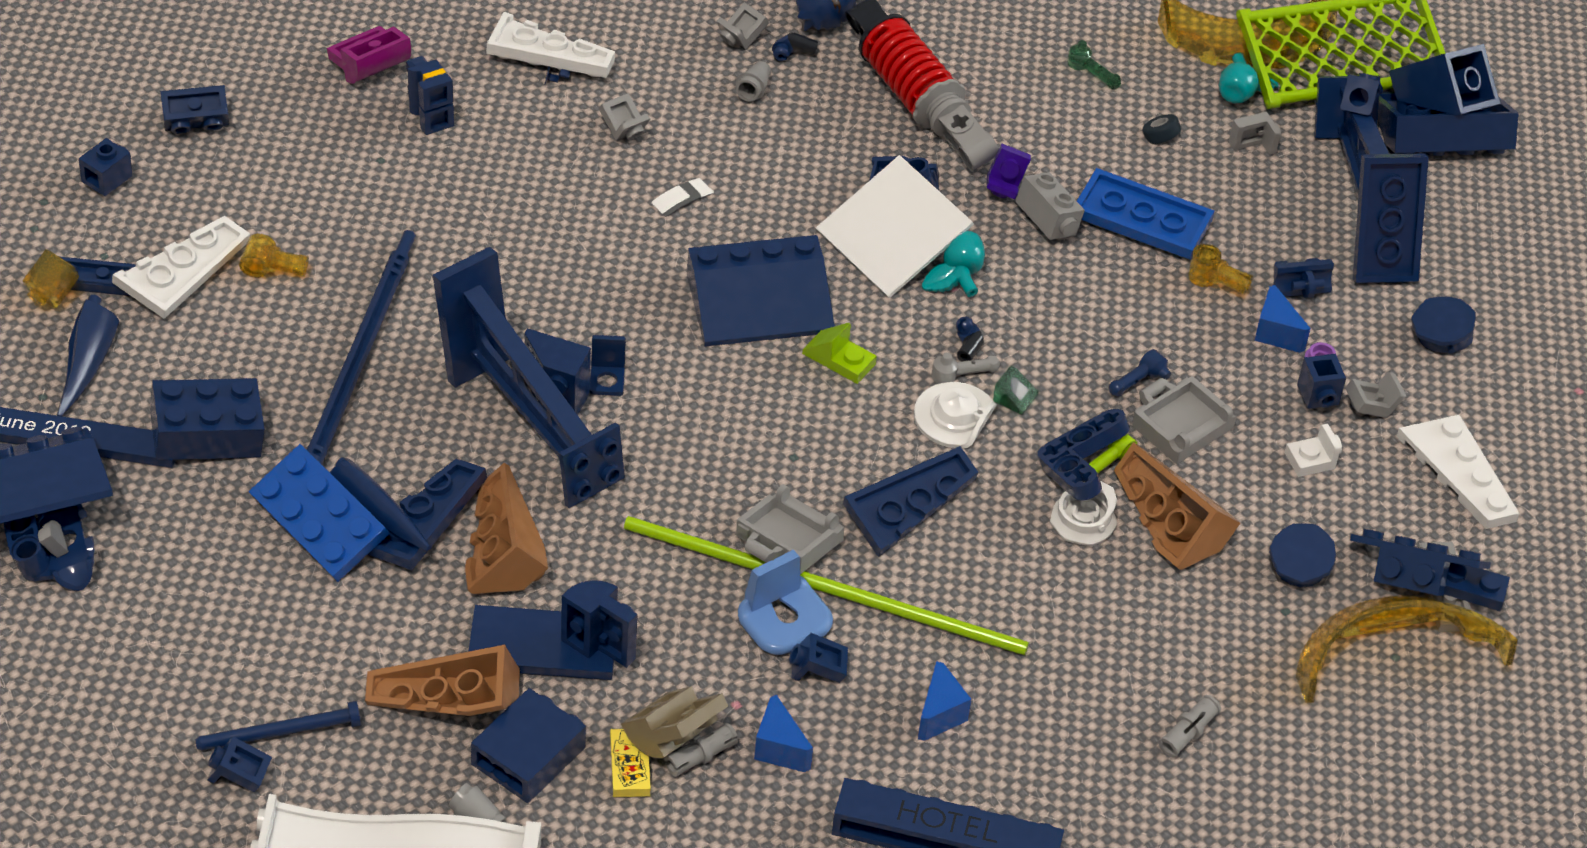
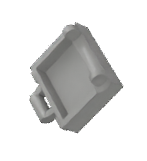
(1182, 417)
(787, 524)

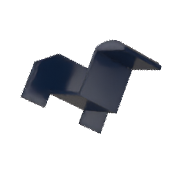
(563, 73)

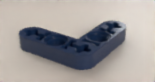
(1071, 448)

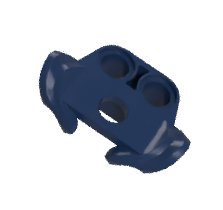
(37, 563)

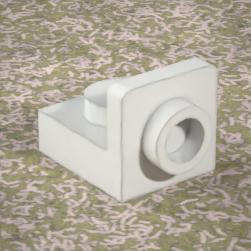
(1316, 453)

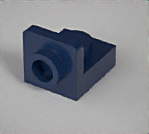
(819, 657)
(239, 764)

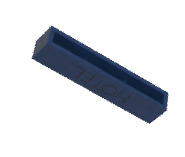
(914, 821)

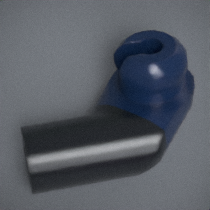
(790, 43)
(970, 337)

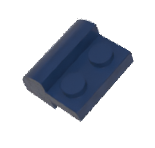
(597, 621)

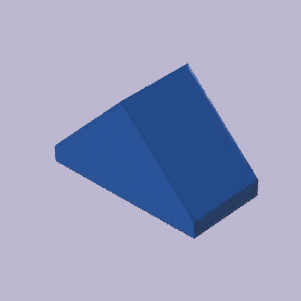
(1281, 323)
(945, 704)
(781, 740)

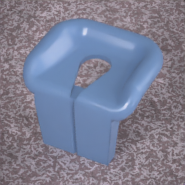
(782, 581)

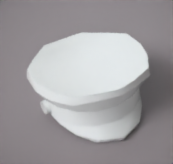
(1085, 521)

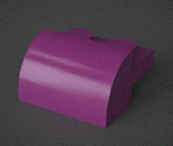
(370, 52)

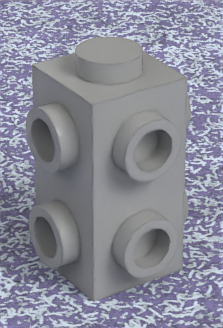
(1049, 205)

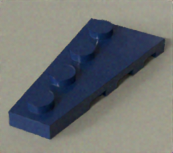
(904, 500)

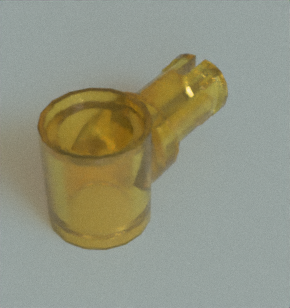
(264, 256)
(1209, 269)

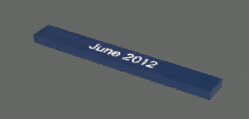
(111, 440)

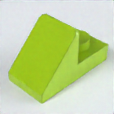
(836, 352)

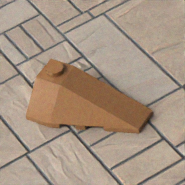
(1177, 514)
(506, 542)
(448, 684)

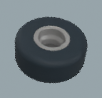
(1162, 129)

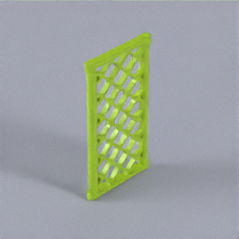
(1319, 13)

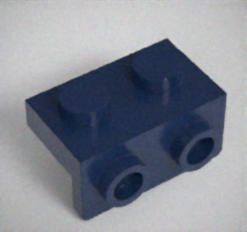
(194, 109)

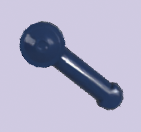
(1151, 365)

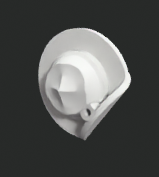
(953, 413)

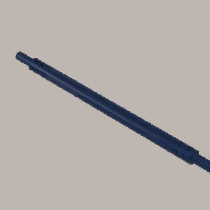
(360, 348)

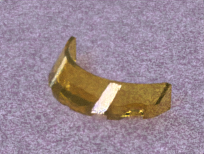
(1220, 38)
(1392, 613)

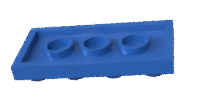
(1144, 213)
(319, 512)

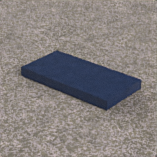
(535, 642)

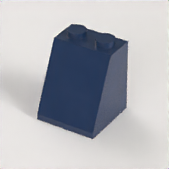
(1448, 82)

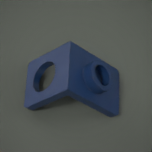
(1363, 82)
(607, 359)

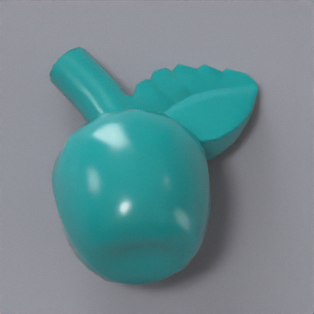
(1240, 81)
(961, 260)

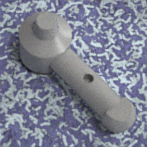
(946, 368)

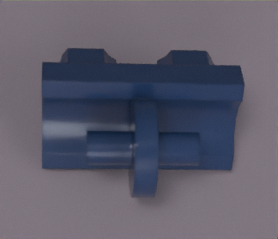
(1303, 277)

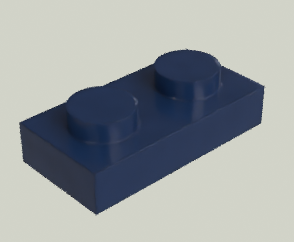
(1476, 586)

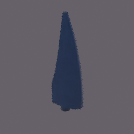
(87, 348)
(378, 502)

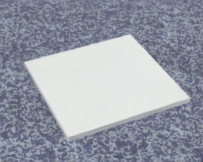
(894, 226)

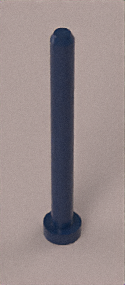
(283, 727)

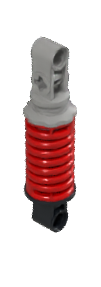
(920, 81)

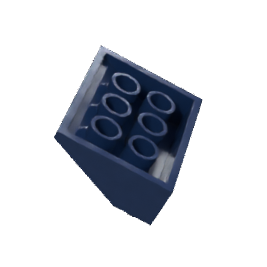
(1420, 129)
(759, 290)
(50, 474)

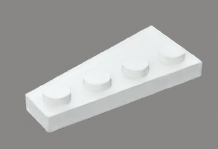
(551, 49)
(183, 267)
(1461, 466)

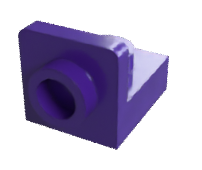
(1007, 171)

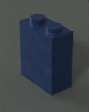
(528, 745)

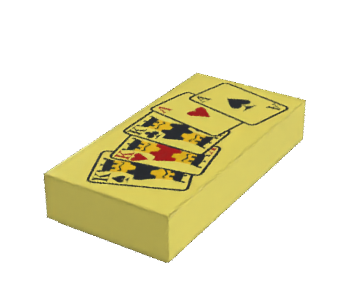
(628, 766)

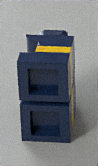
(430, 94)

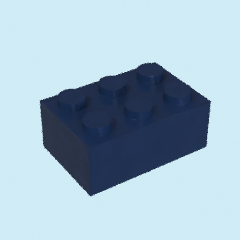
(206, 418)

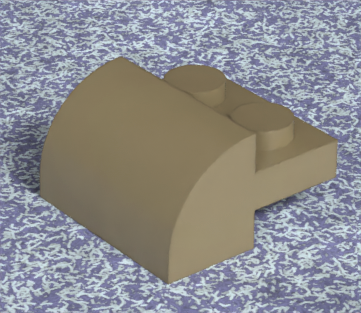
(672, 721)

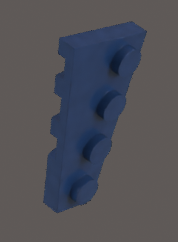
(432, 511)

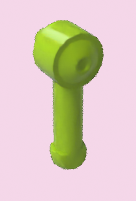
(1115, 451)

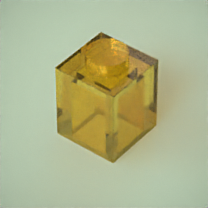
(50, 279)

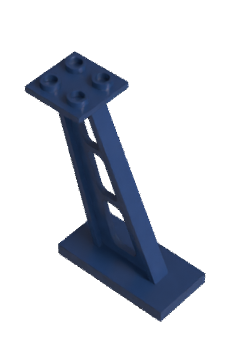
(1387, 185)
(482, 340)

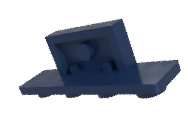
(1415, 567)

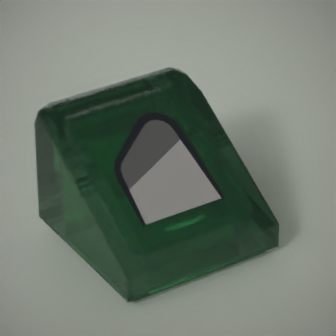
(1014, 391)

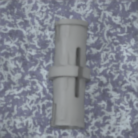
(1176, 738)
(701, 749)

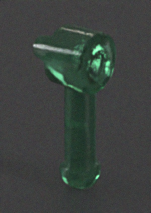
(1080, 59)

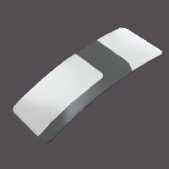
(681, 195)

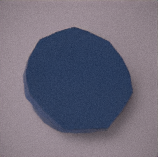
(1444, 324)
(1303, 554)

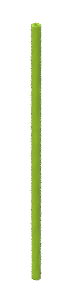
(832, 587)

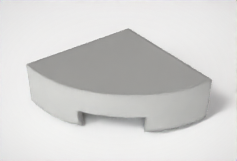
(53, 539)

